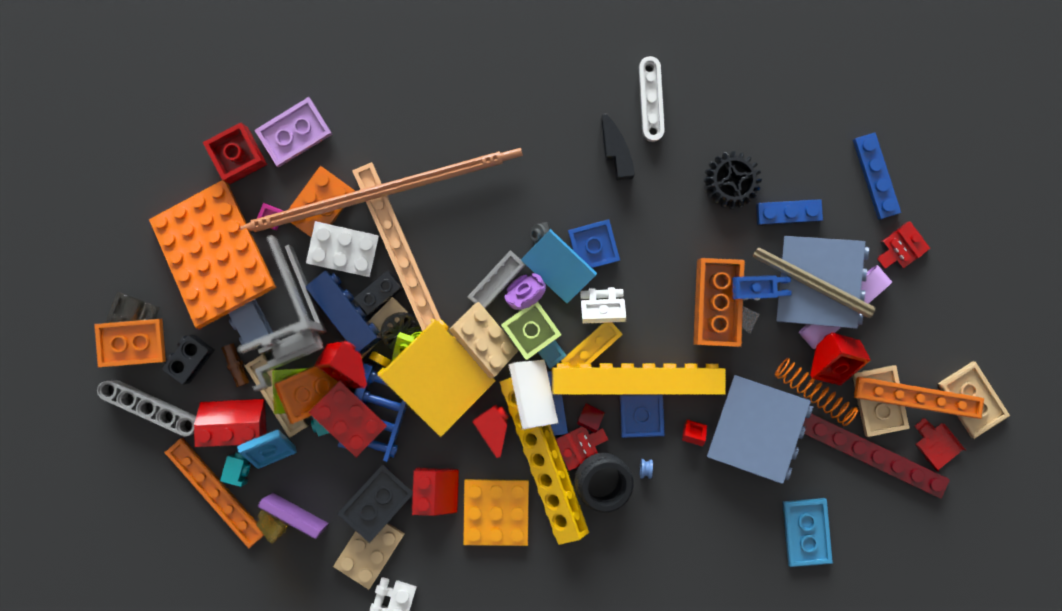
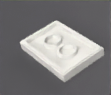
(533, 393)

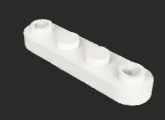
(651, 99)

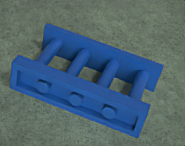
(364, 395)

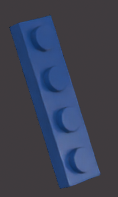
(876, 175)

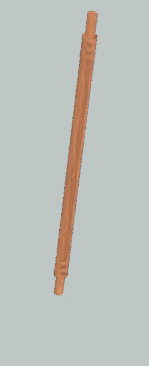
(381, 190)

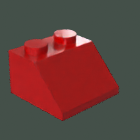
(838, 358)
(343, 364)
(493, 426)
(435, 491)

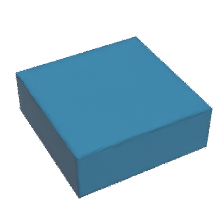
(552, 354)

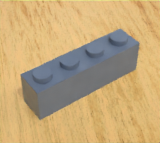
(250, 323)

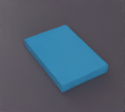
(559, 266)
(807, 532)

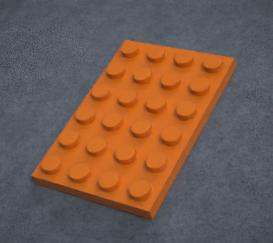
(207, 261)

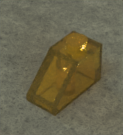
(271, 526)

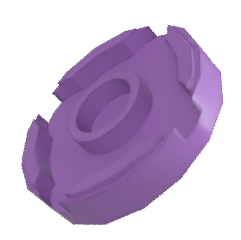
(525, 291)

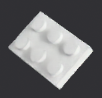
(342, 249)

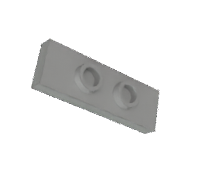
(497, 280)

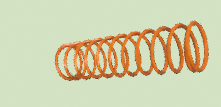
(814, 391)

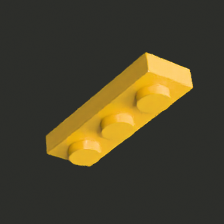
(593, 345)

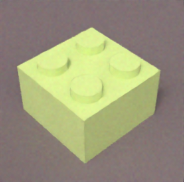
(531, 330)

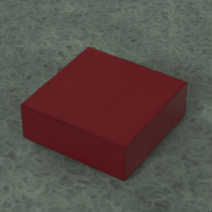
(590, 418)

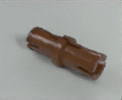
(235, 365)

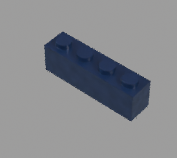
(343, 312)

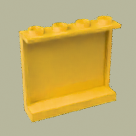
(436, 377)

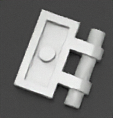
(603, 310)
(401, 596)

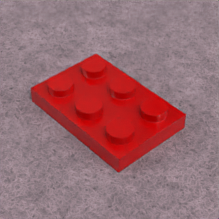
(347, 418)

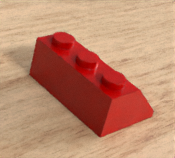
(229, 422)

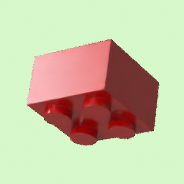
(235, 153)

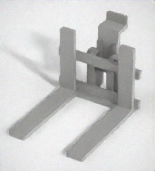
(307, 332)

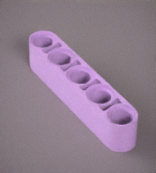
(875, 283)

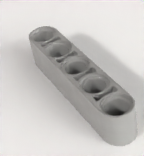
(139, 406)

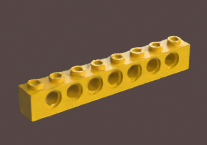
(560, 485)

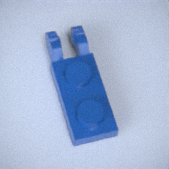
(759, 287)

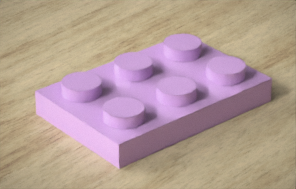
(293, 132)

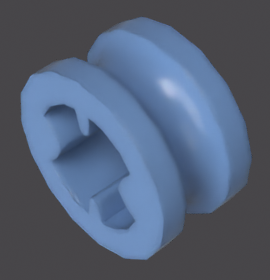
(646, 468)

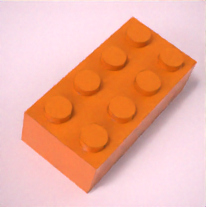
(716, 312)

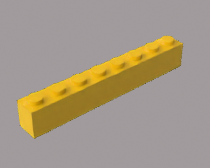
(633, 380)

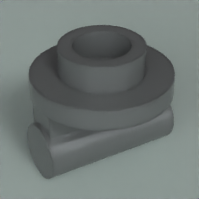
(539, 231)

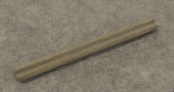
(814, 282)

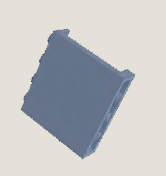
(832, 261)
(759, 429)

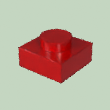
(694, 432)

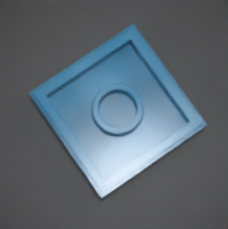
(267, 449)

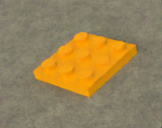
(496, 512)

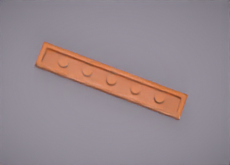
(919, 397)
(214, 492)

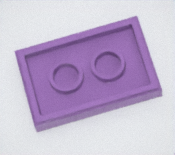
(293, 515)

